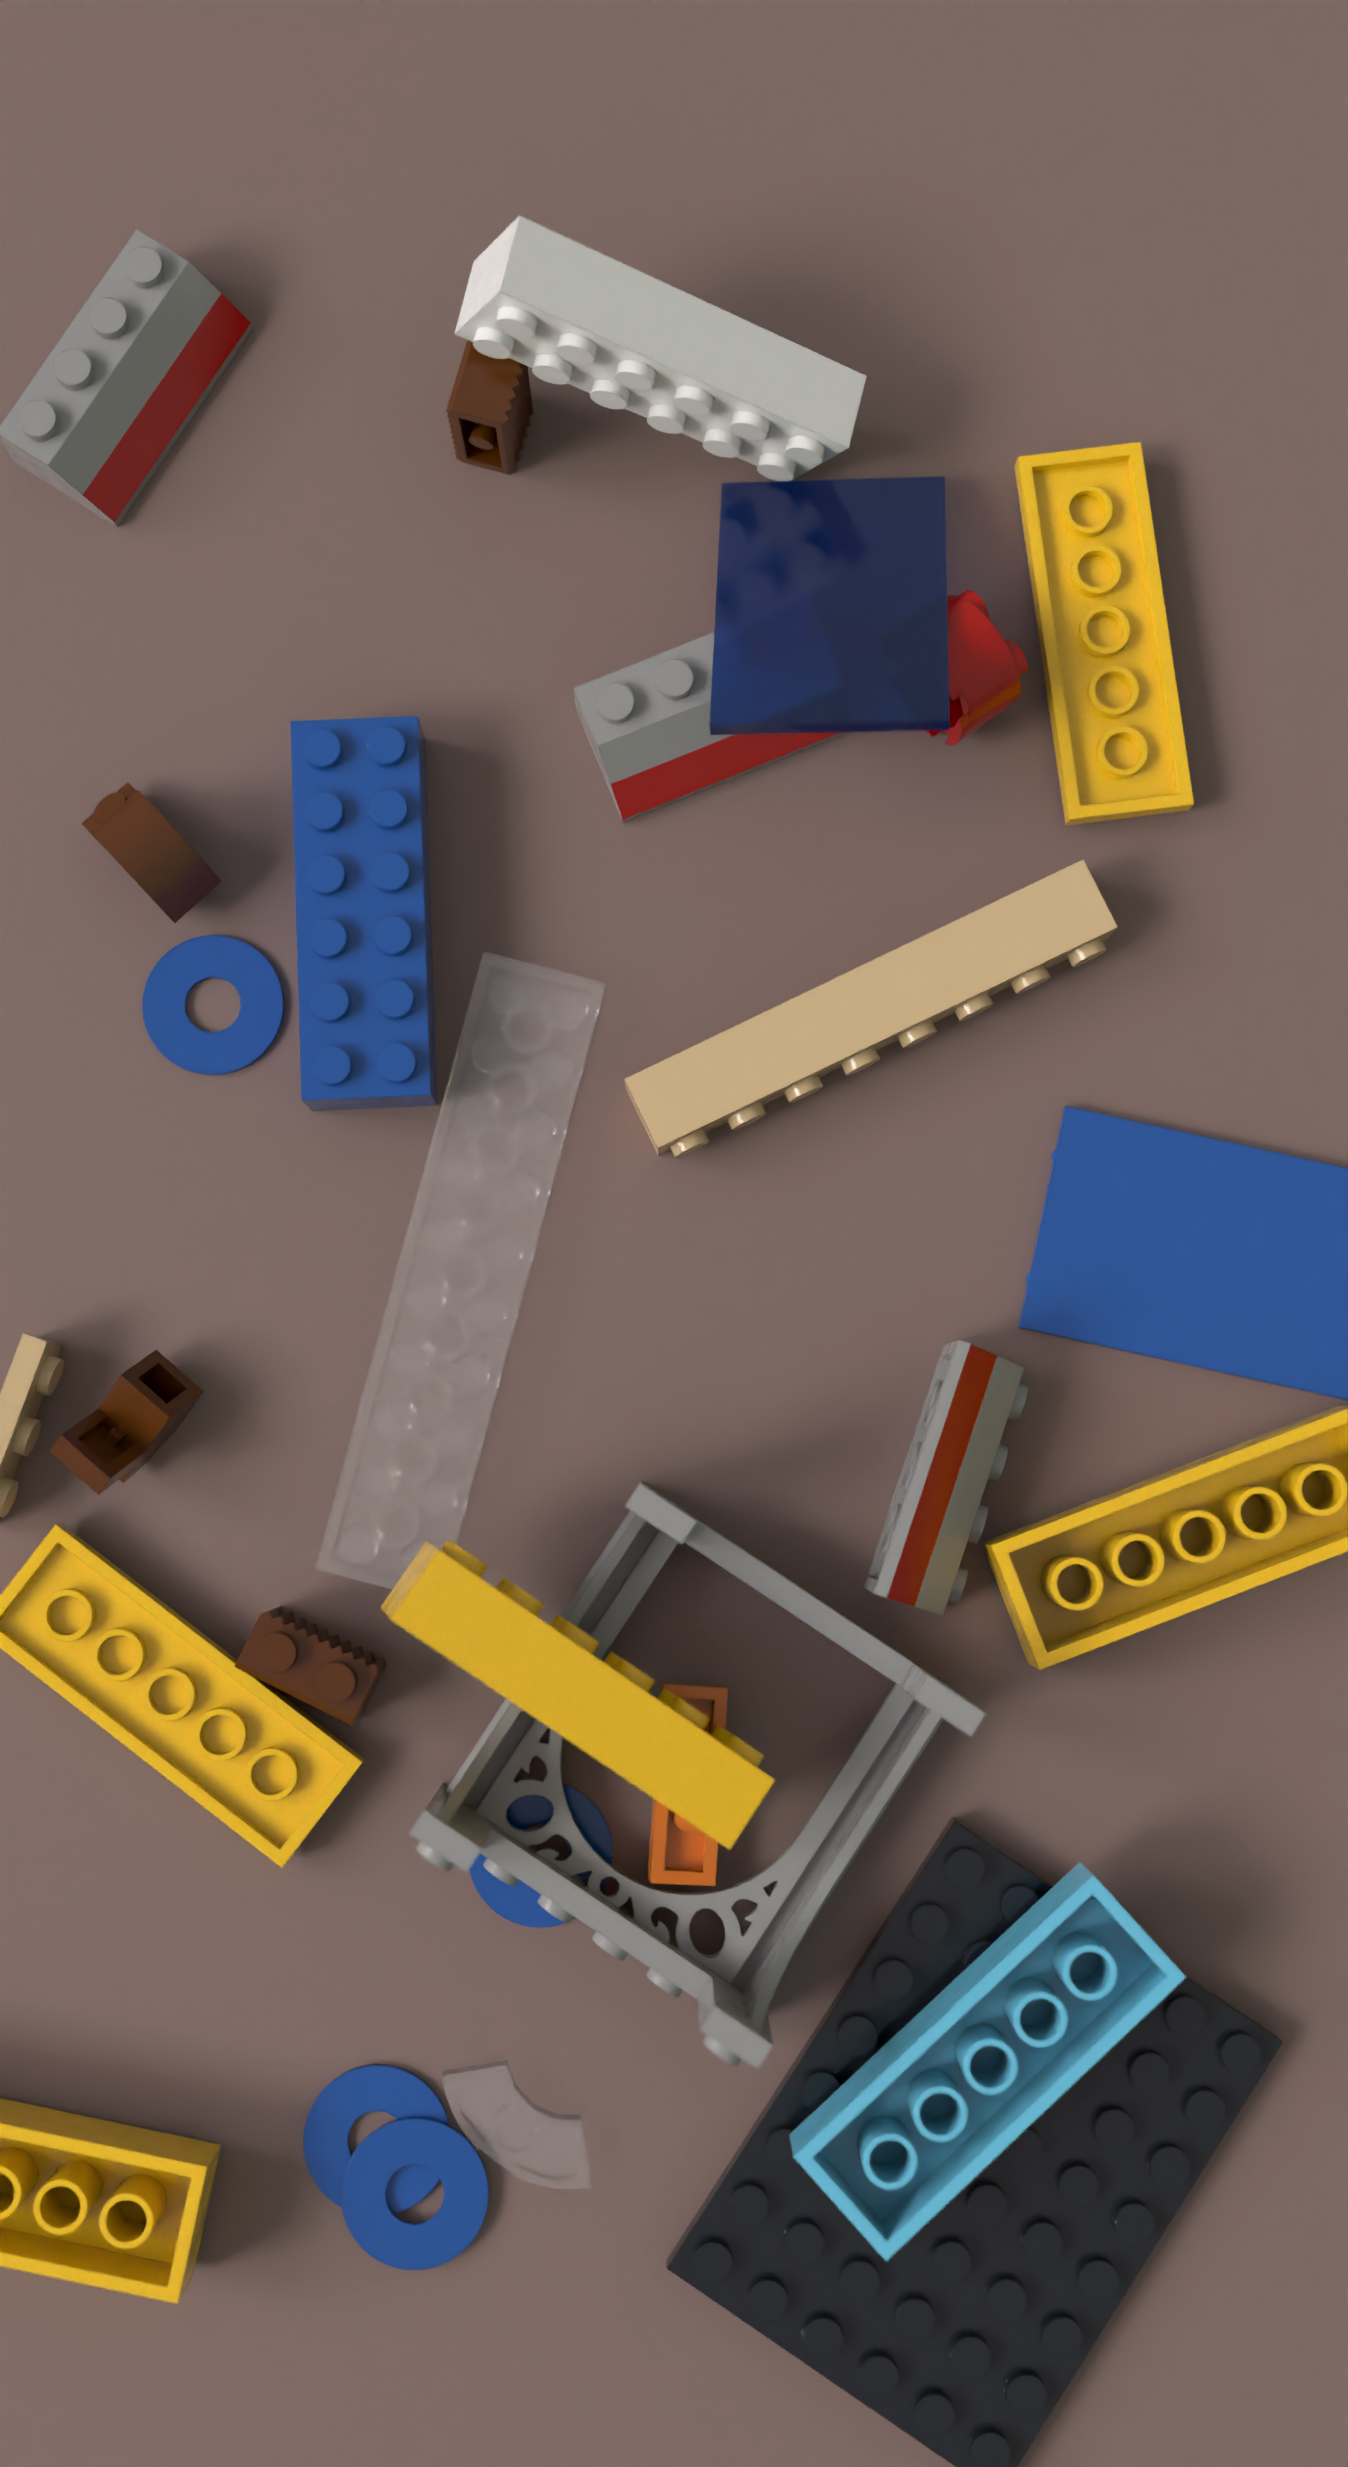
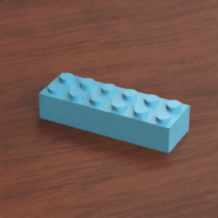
(983, 2060)

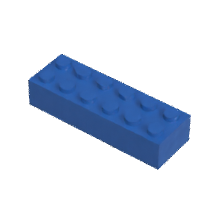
(363, 914)

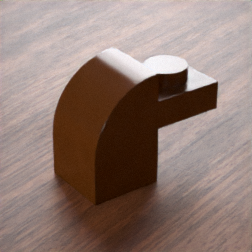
(151, 851)
(129, 1424)

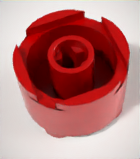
(981, 667)

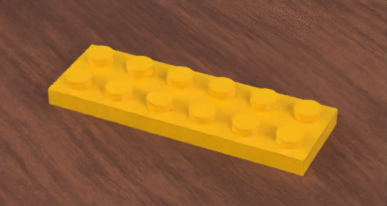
(1103, 634)
(172, 1695)

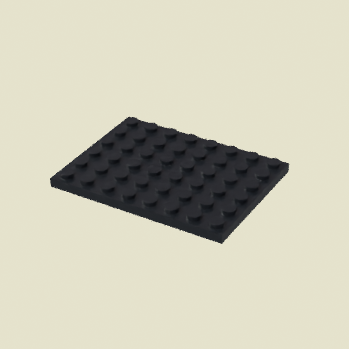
(1021, 2271)

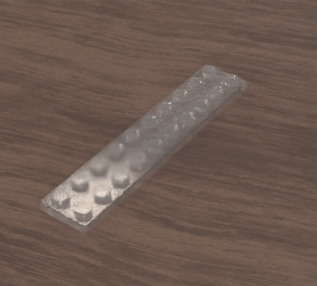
(462, 1269)

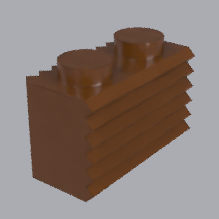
(489, 410)
(311, 1664)

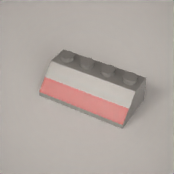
(125, 379)
(655, 735)
(945, 1478)

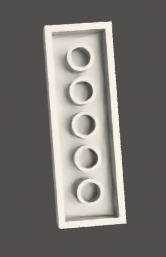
(657, 352)

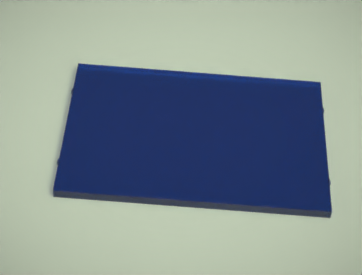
(831, 607)

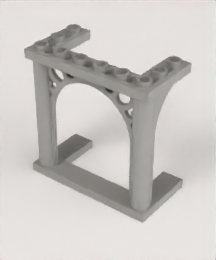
(742, 1977)

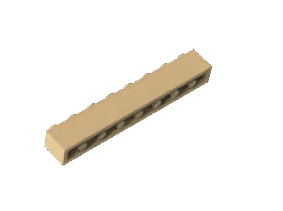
(870, 1008)

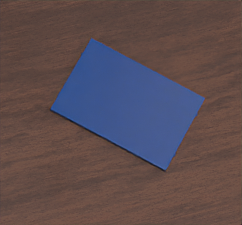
(1194, 1253)

